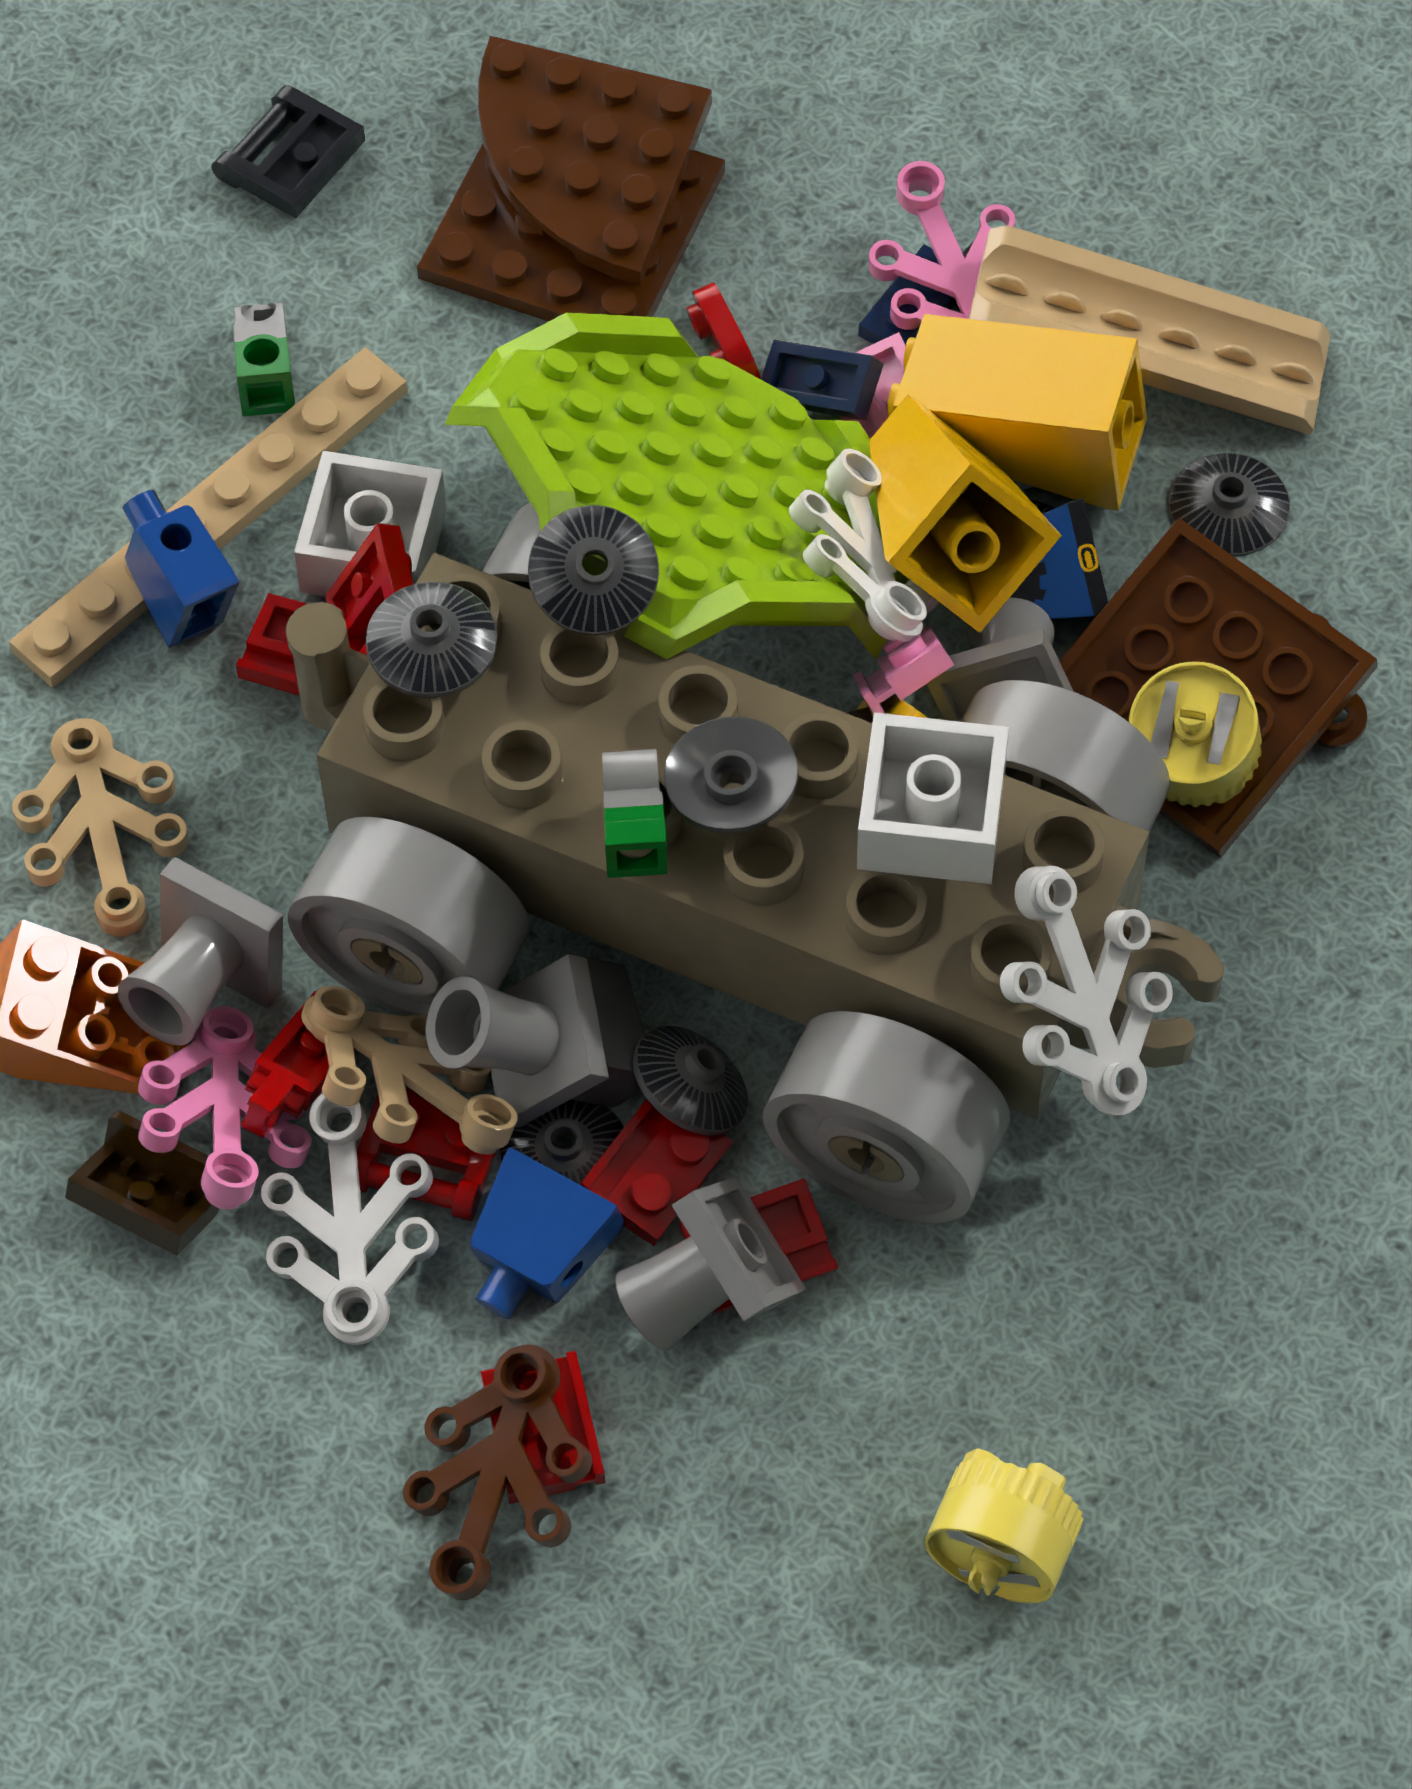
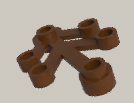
(496, 1461)

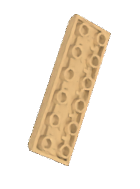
(1186, 333)

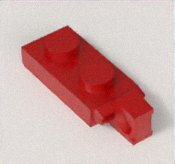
(285, 1076)

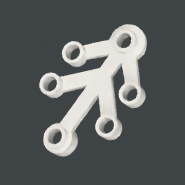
(892, 607)
(1089, 995)
(350, 1229)

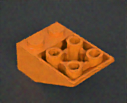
(66, 1015)

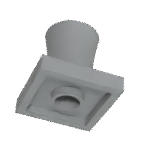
(1008, 648)
(207, 942)
(533, 1036)
(723, 1259)

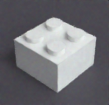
(349, 501)
(932, 798)

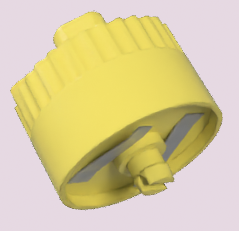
(1202, 729)
(1005, 1527)

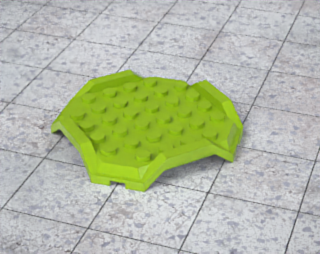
(687, 450)

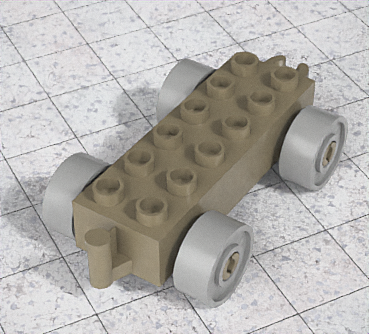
(494, 808)

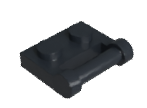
(300, 161)

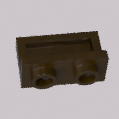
(142, 1189)

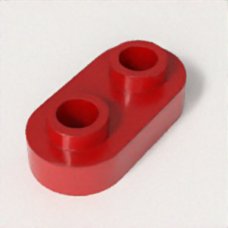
(713, 318)

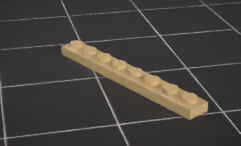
(225, 504)

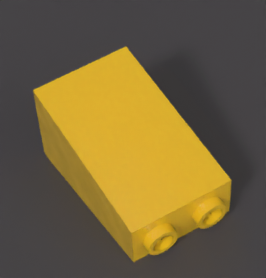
(1034, 399)
(953, 515)

